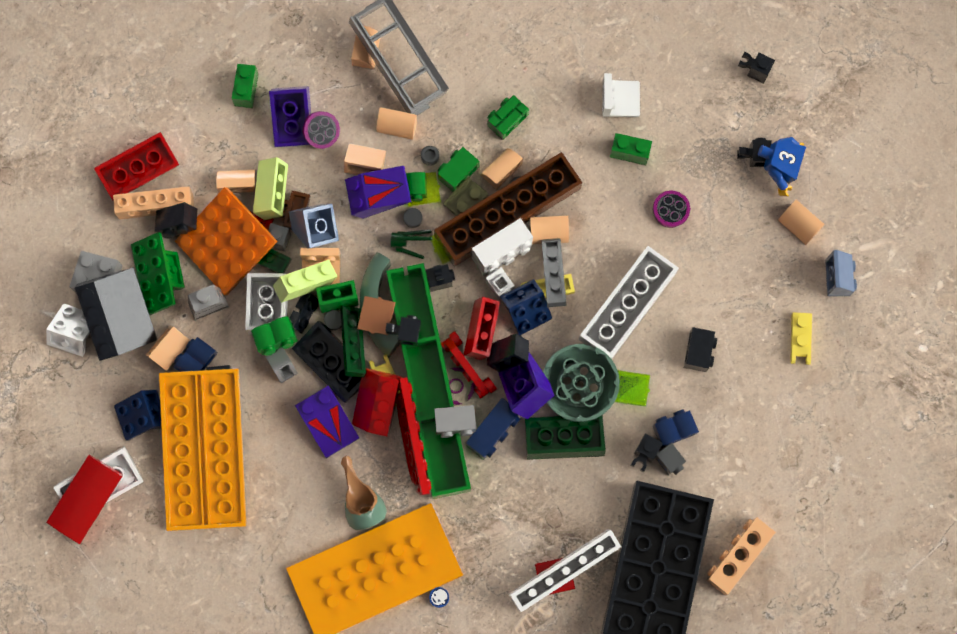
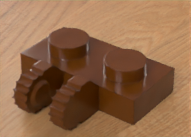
(297, 201)

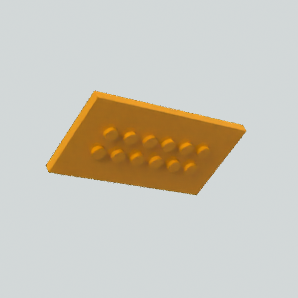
(202, 449)
(374, 571)

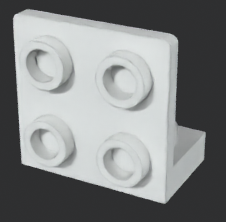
(620, 97)
(68, 330)

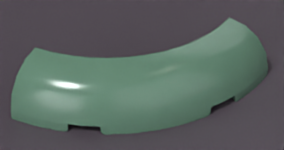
(370, 287)

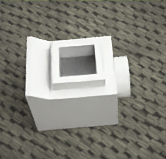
(499, 283)

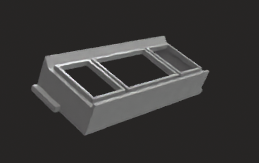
(394, 83)

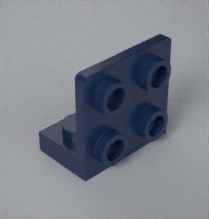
(527, 307)
(139, 413)

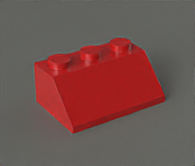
(376, 402)

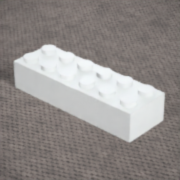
(629, 302)

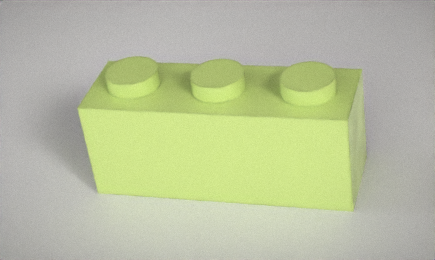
(270, 188)
(304, 281)

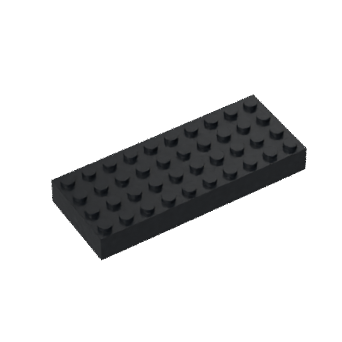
(657, 561)

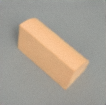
(360, 56)
(396, 123)
(363, 159)
(502, 168)
(237, 181)
(801, 222)
(549, 228)
(168, 347)

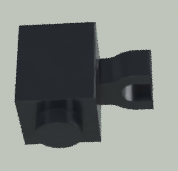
(758, 67)
(752, 152)
(439, 277)
(407, 331)
(646, 451)

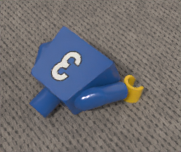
(783, 162)

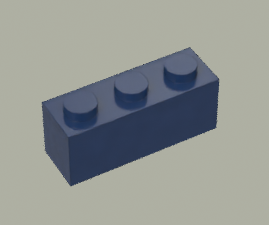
(493, 430)

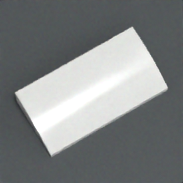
(120, 461)

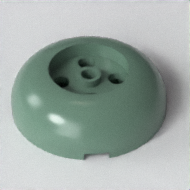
(601, 372)

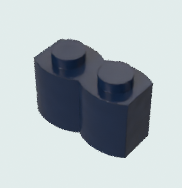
(196, 357)
(675, 428)

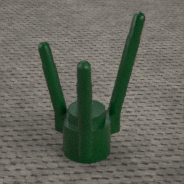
(399, 240)

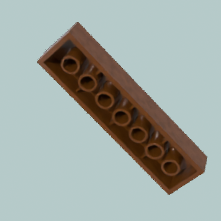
(520, 199)

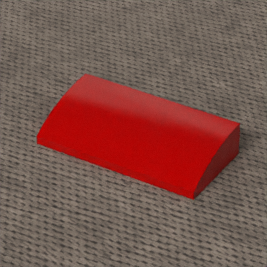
(137, 166)
(84, 499)

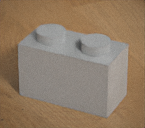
(455, 420)

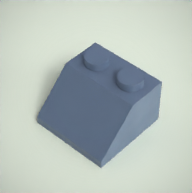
(315, 225)
(840, 274)

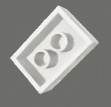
(502, 247)
(262, 301)

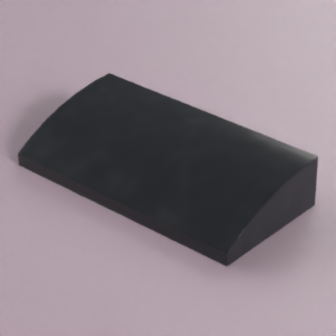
(325, 356)

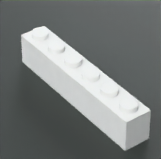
(564, 570)

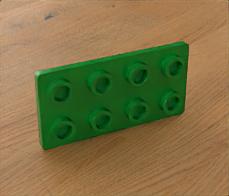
(157, 272)

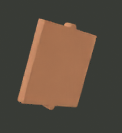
(375, 315)

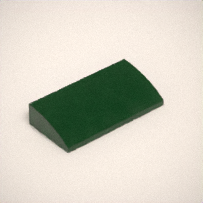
(564, 438)

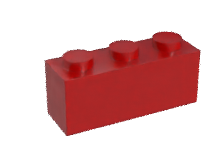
(481, 328)

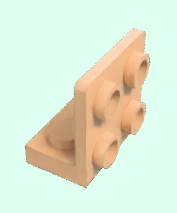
(317, 255)

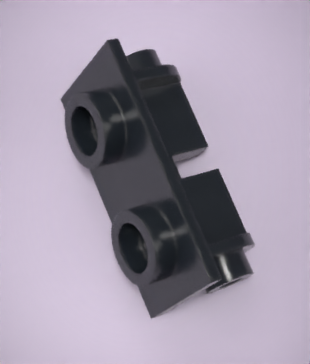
(307, 305)

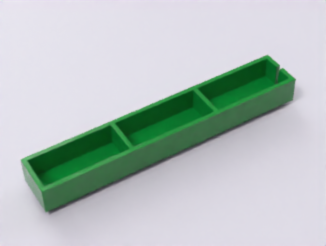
(429, 382)

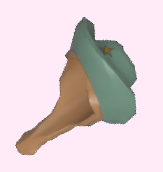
(362, 505)

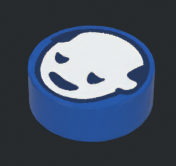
(439, 597)

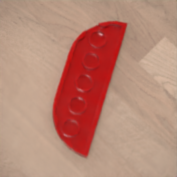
(409, 431)

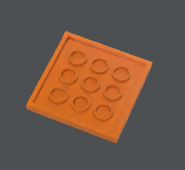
(226, 241)

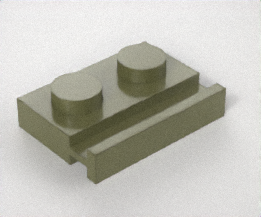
(465, 197)

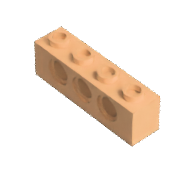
(148, 202)
(762, 534)

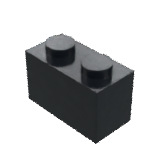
(176, 220)
(699, 349)
(508, 353)

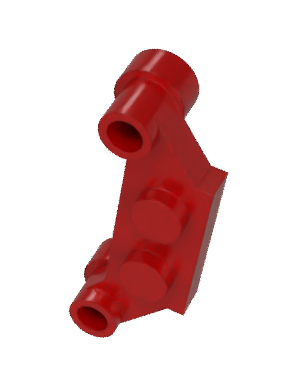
(452, 344)

